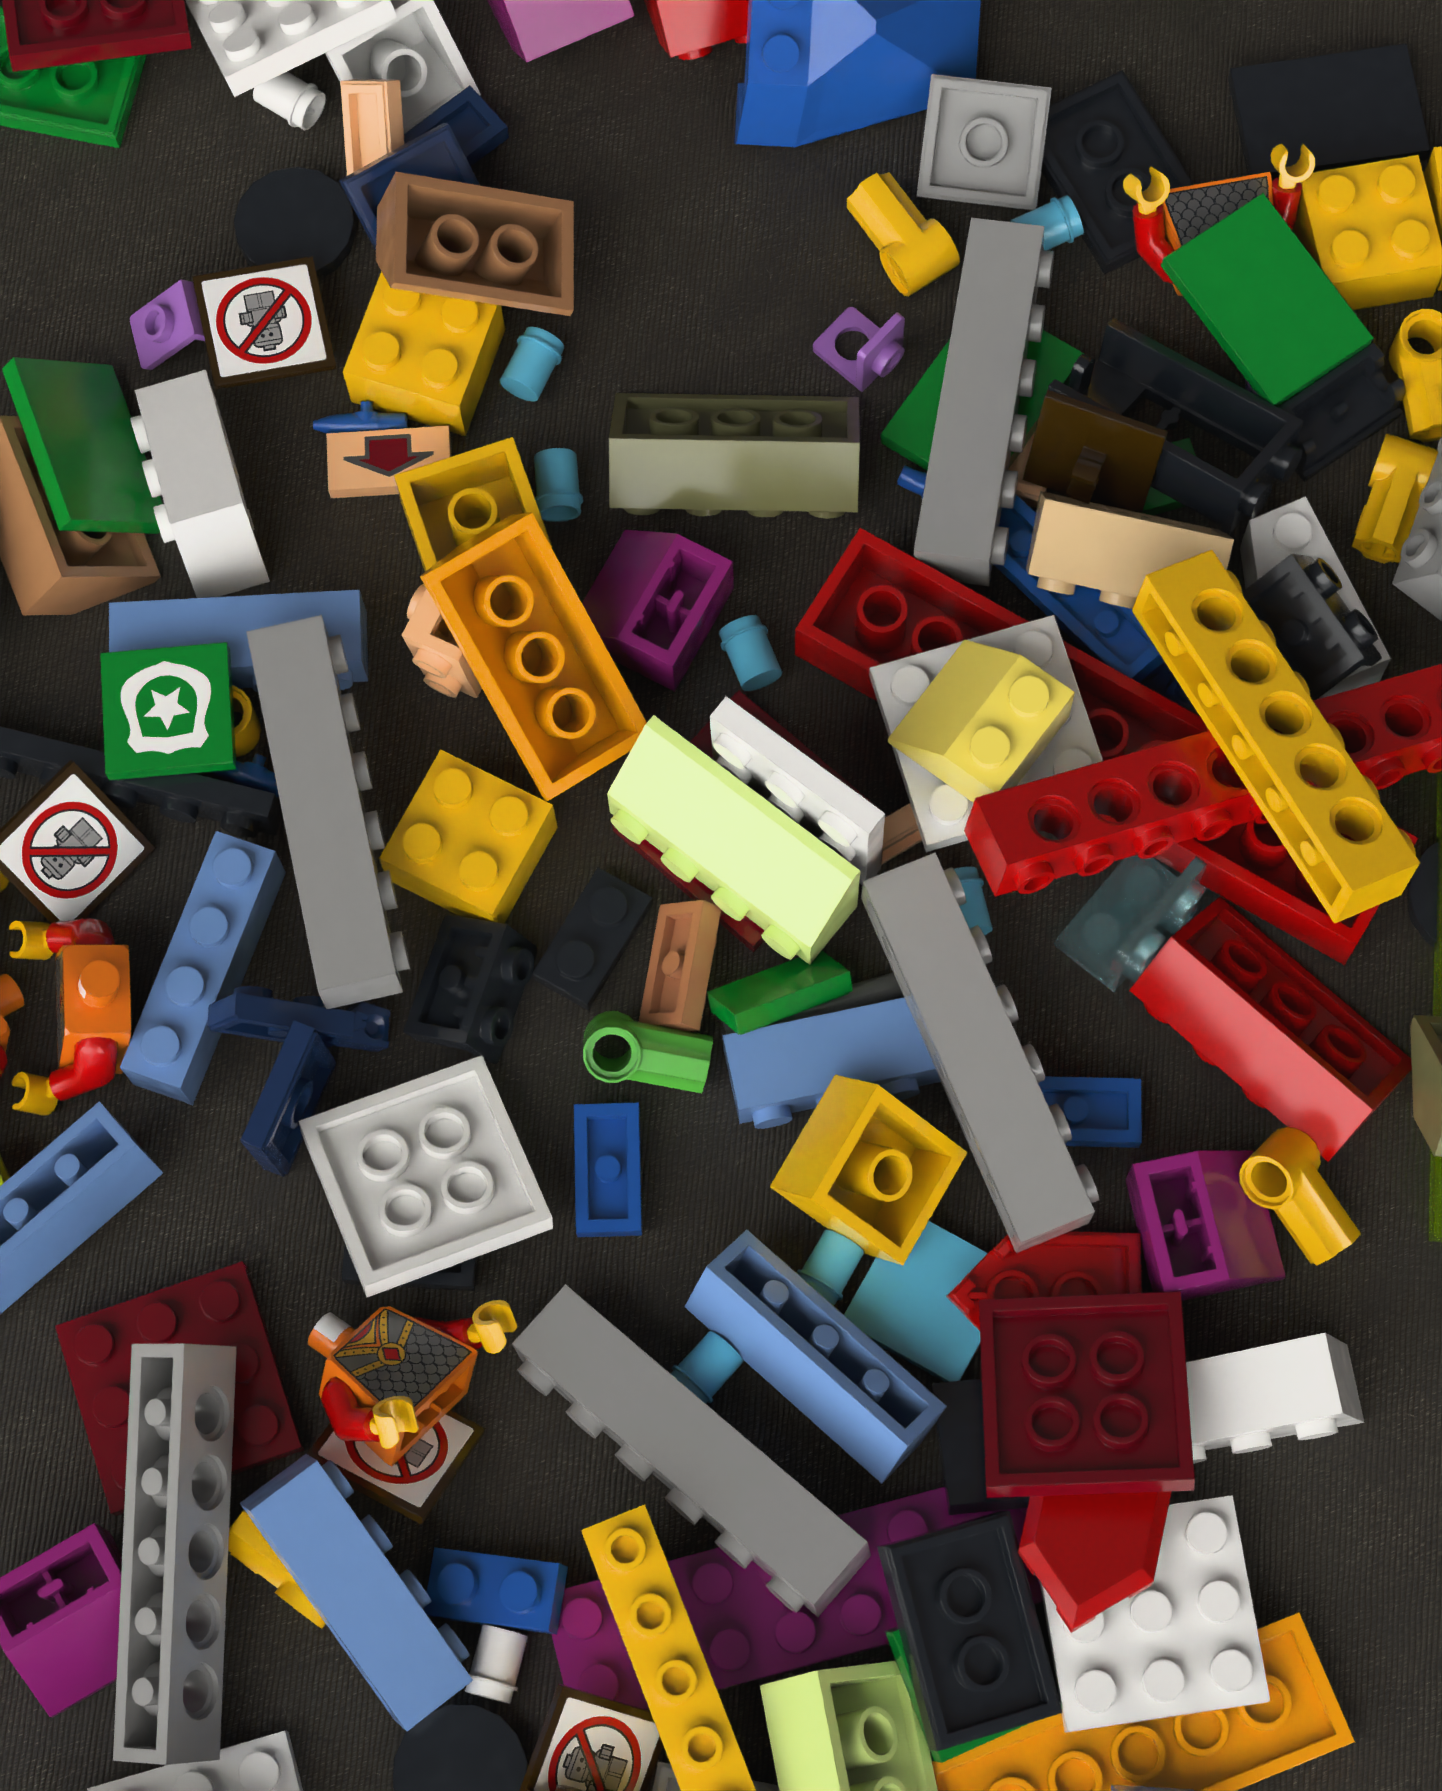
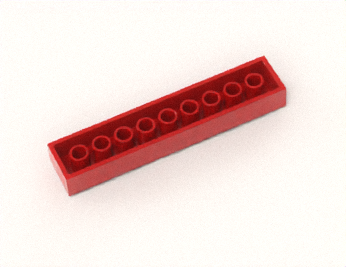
(895, 606)

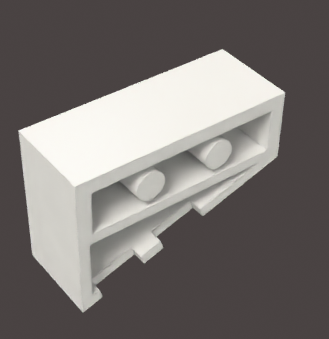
(198, 485)
(1298, 531)
(1271, 1393)

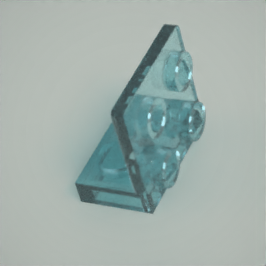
(1127, 916)

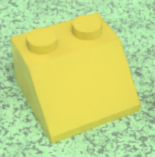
(983, 720)

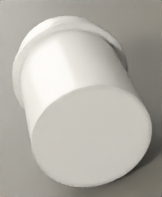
(291, 99)
(496, 1664)

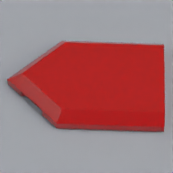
(1058, 1267)
(1093, 1548)

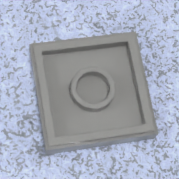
(983, 142)

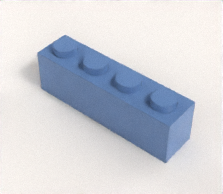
(226, 619)
(203, 966)
(793, 1062)
(67, 1197)
(814, 1356)
(358, 1591)

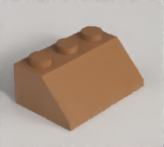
(477, 243)
(55, 568)

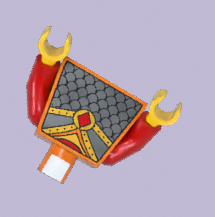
(1174, 216)
(90, 1007)
(401, 1371)

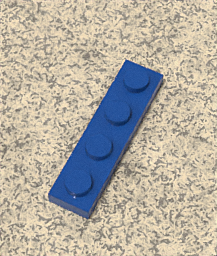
(1097, 627)

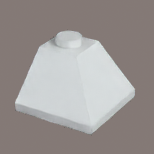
(412, 50)

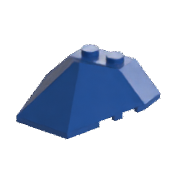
(846, 64)

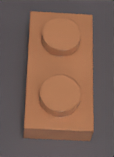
(680, 965)

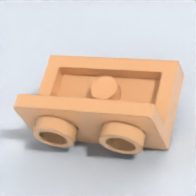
(436, 649)

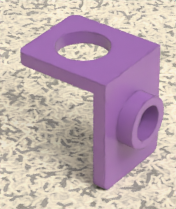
(166, 324)
(874, 359)

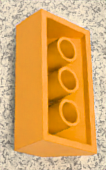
(535, 653)

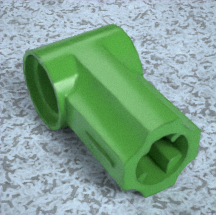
(655, 1053)

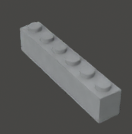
(981, 400)
(325, 812)
(977, 1052)
(692, 1451)

